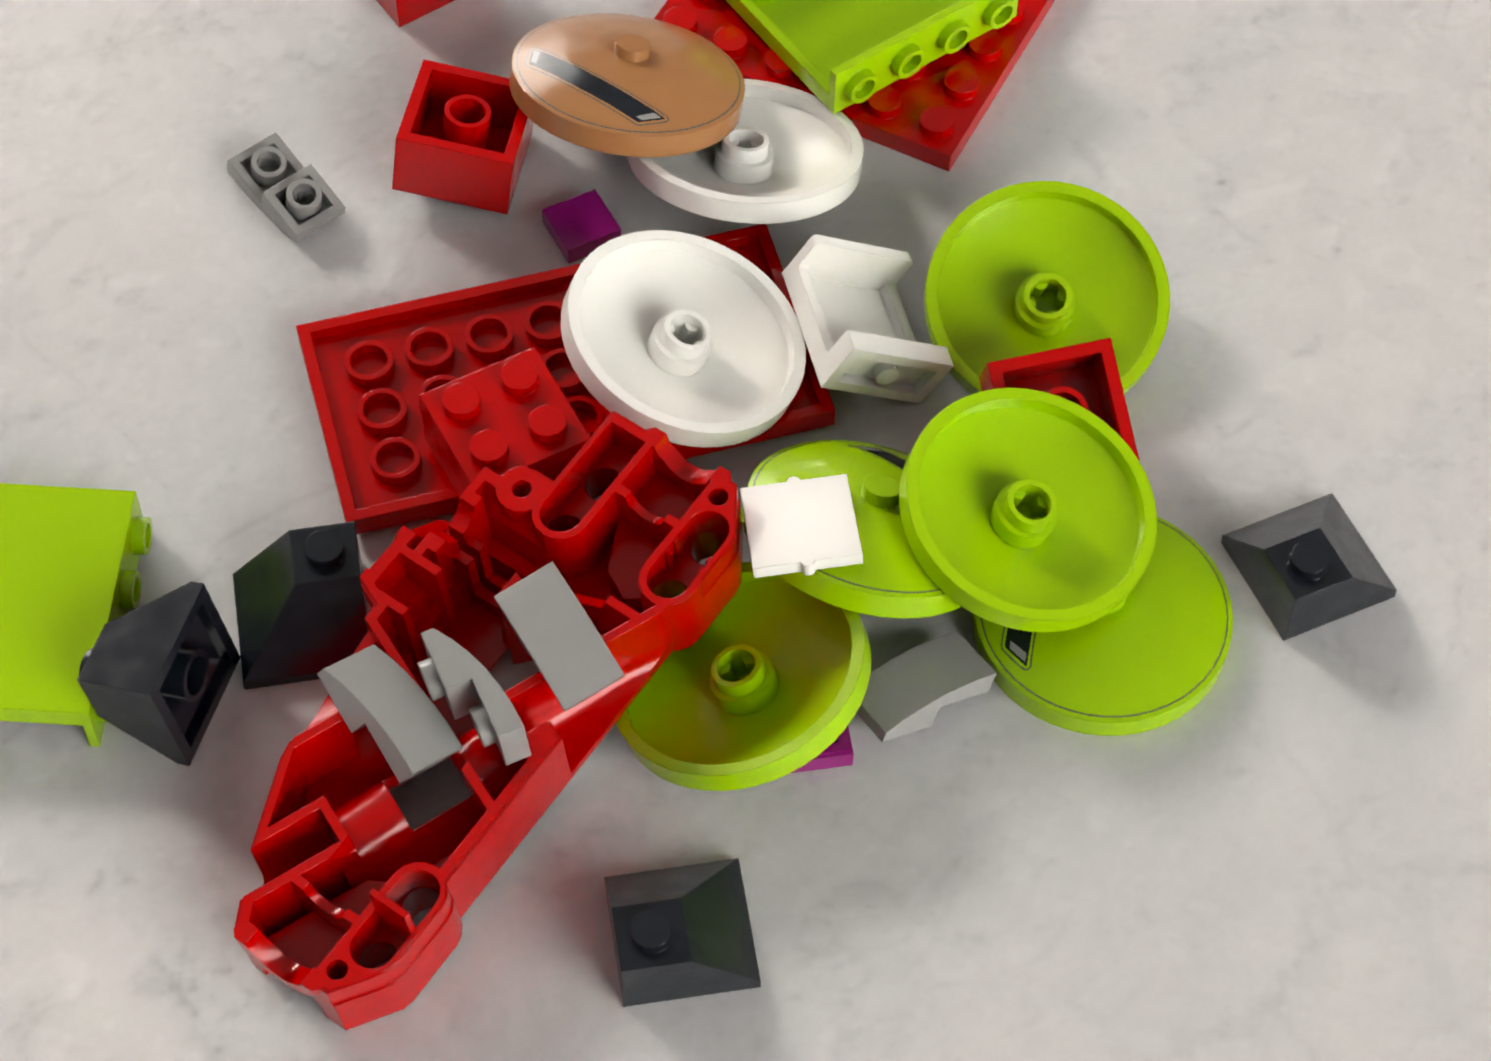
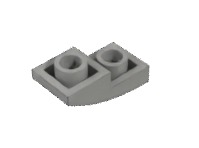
(284, 189)
(559, 636)
(915, 684)
(473, 691)
(397, 712)

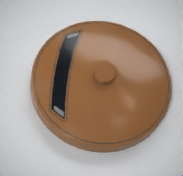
(626, 85)

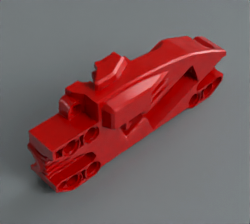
(636, 571)

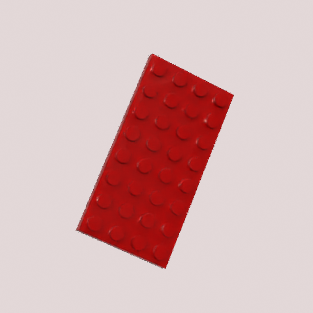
(379, 361)

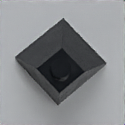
(1308, 566)
(300, 605)
(162, 671)
(681, 932)

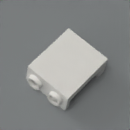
(857, 320)

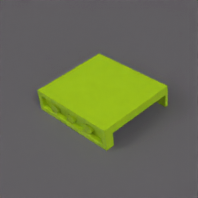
(861, 46)
(62, 577)

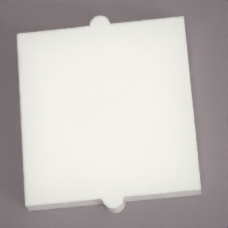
(801, 526)

